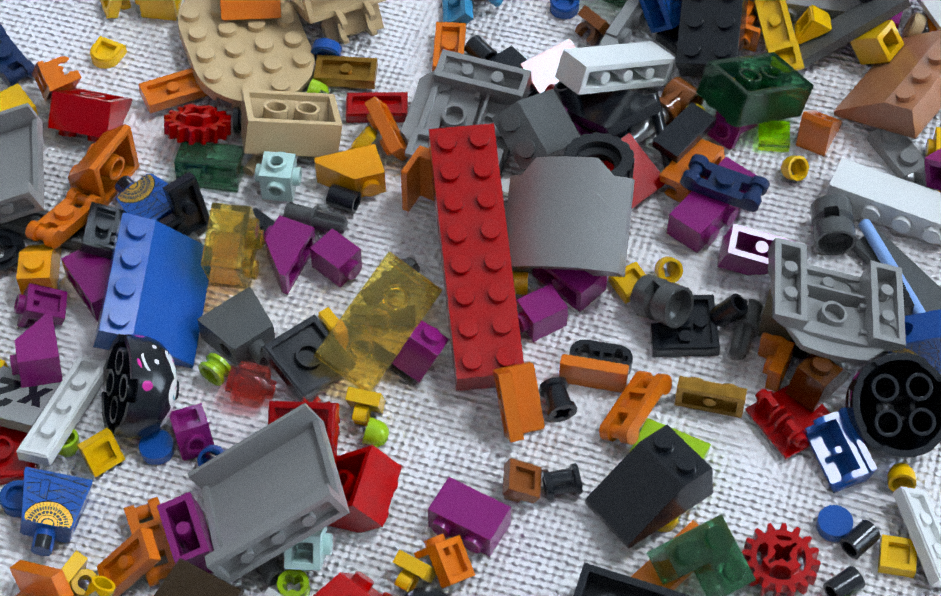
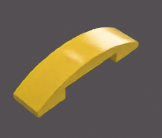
(778, 31)

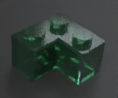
(709, 553)

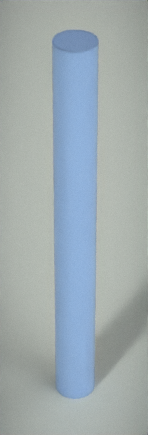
(886, 258)

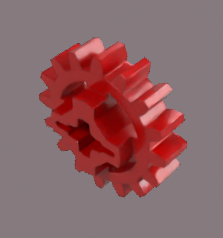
(197, 124)
(776, 549)

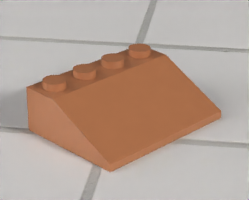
(902, 92)

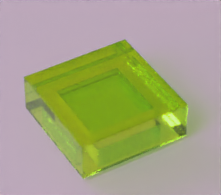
(774, 136)

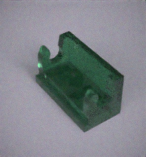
(212, 164)

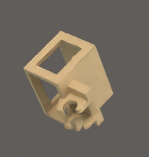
(342, 17)

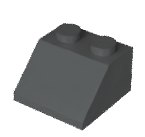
(536, 128)

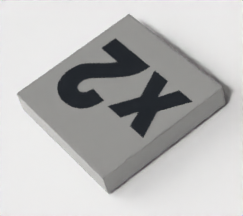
(20, 405)

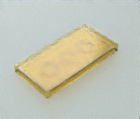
(378, 322)

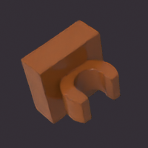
(592, 22)
(521, 481)

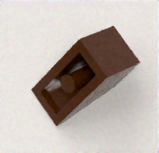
(816, 381)

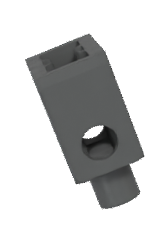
(238, 328)

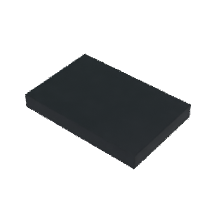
(614, 111)

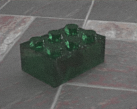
(754, 89)

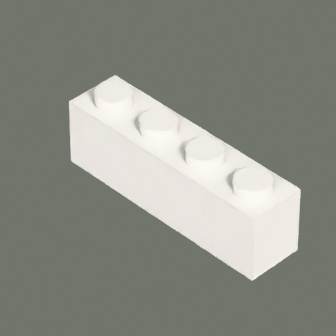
(614, 67)
(889, 200)

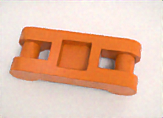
(63, 219)
(634, 407)
(142, 512)

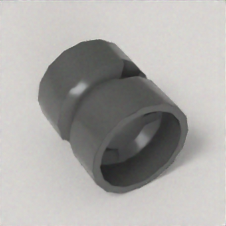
(833, 224)
(662, 301)

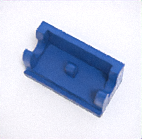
(840, 450)

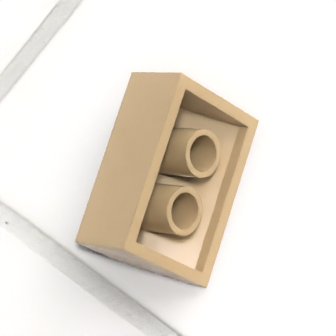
(290, 123)

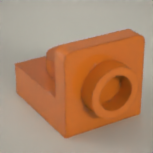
(752, 33)
(778, 359)
(448, 559)

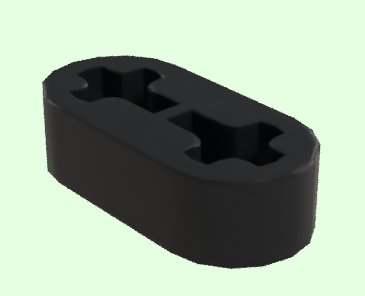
(602, 351)

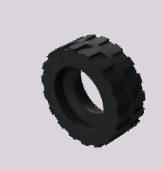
(605, 148)

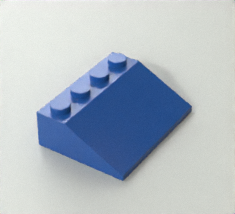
(154, 288)

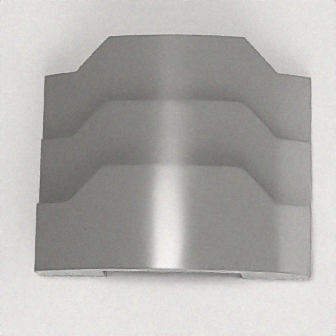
(463, 93)
(569, 216)
(835, 311)

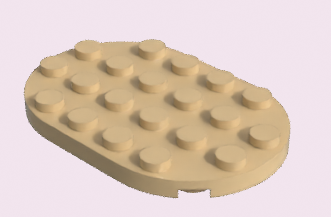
(244, 52)

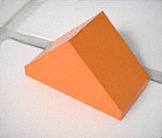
(817, 131)

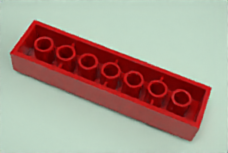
(474, 253)

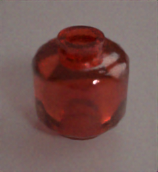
(250, 384)

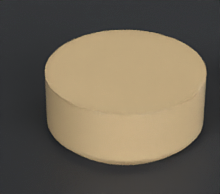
(914, 25)

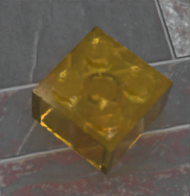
(232, 246)

